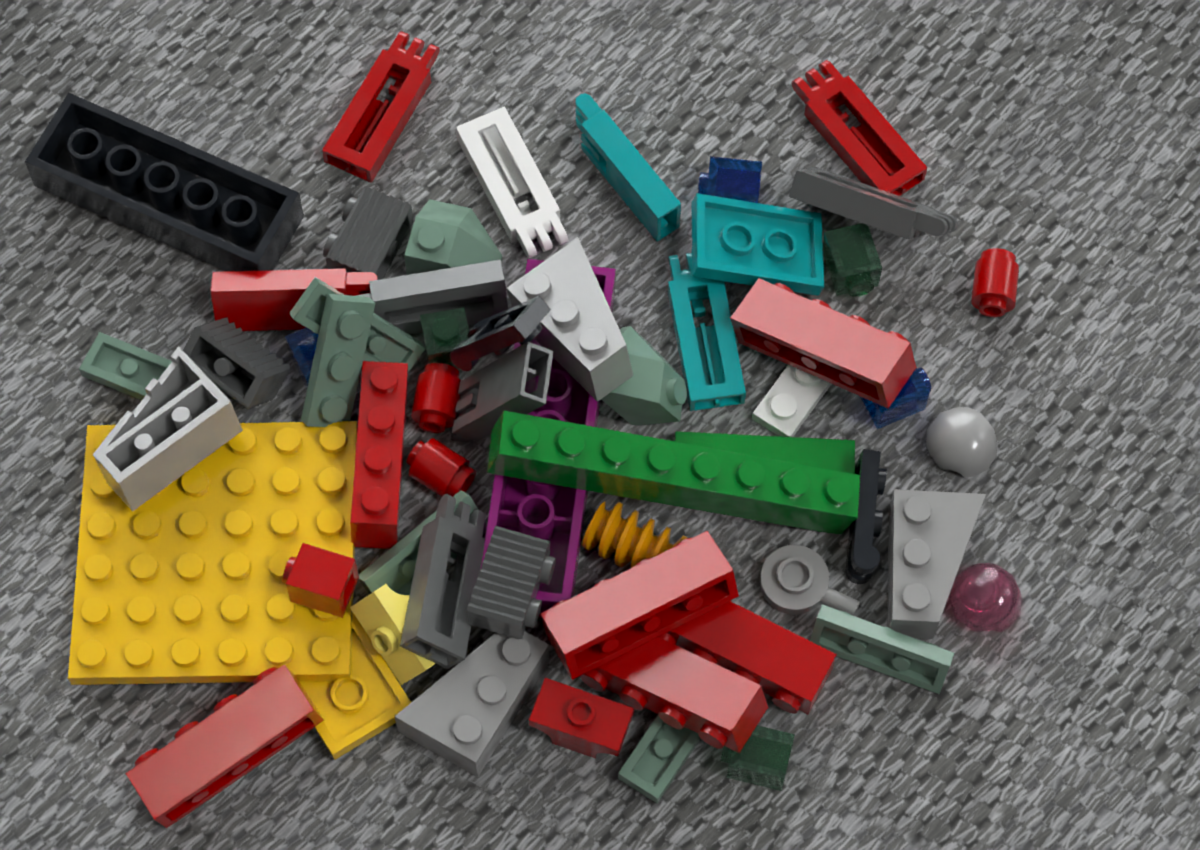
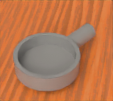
(798, 581)

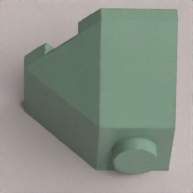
(447, 238)
(653, 391)

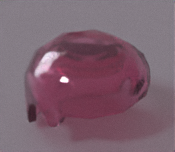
(986, 598)

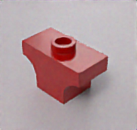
(580, 719)

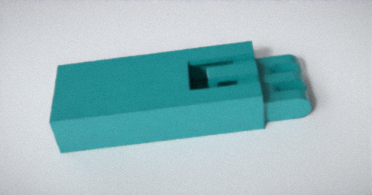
(626, 169)
(707, 352)

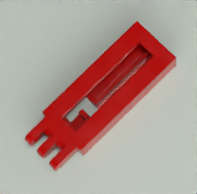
(373, 126)
(871, 150)
(266, 297)

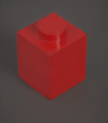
(321, 579)

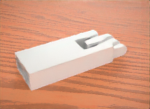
(507, 173)

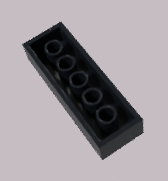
(164, 188)

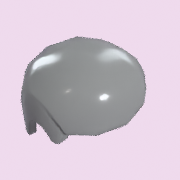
(962, 441)

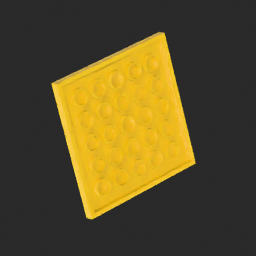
(198, 569)

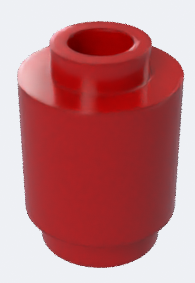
(995, 282)
(436, 397)
(440, 468)

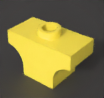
(383, 619)

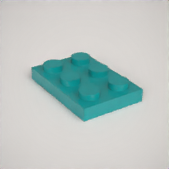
(757, 240)

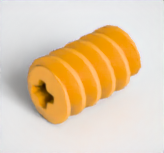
(625, 537)

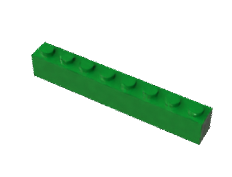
(673, 473)

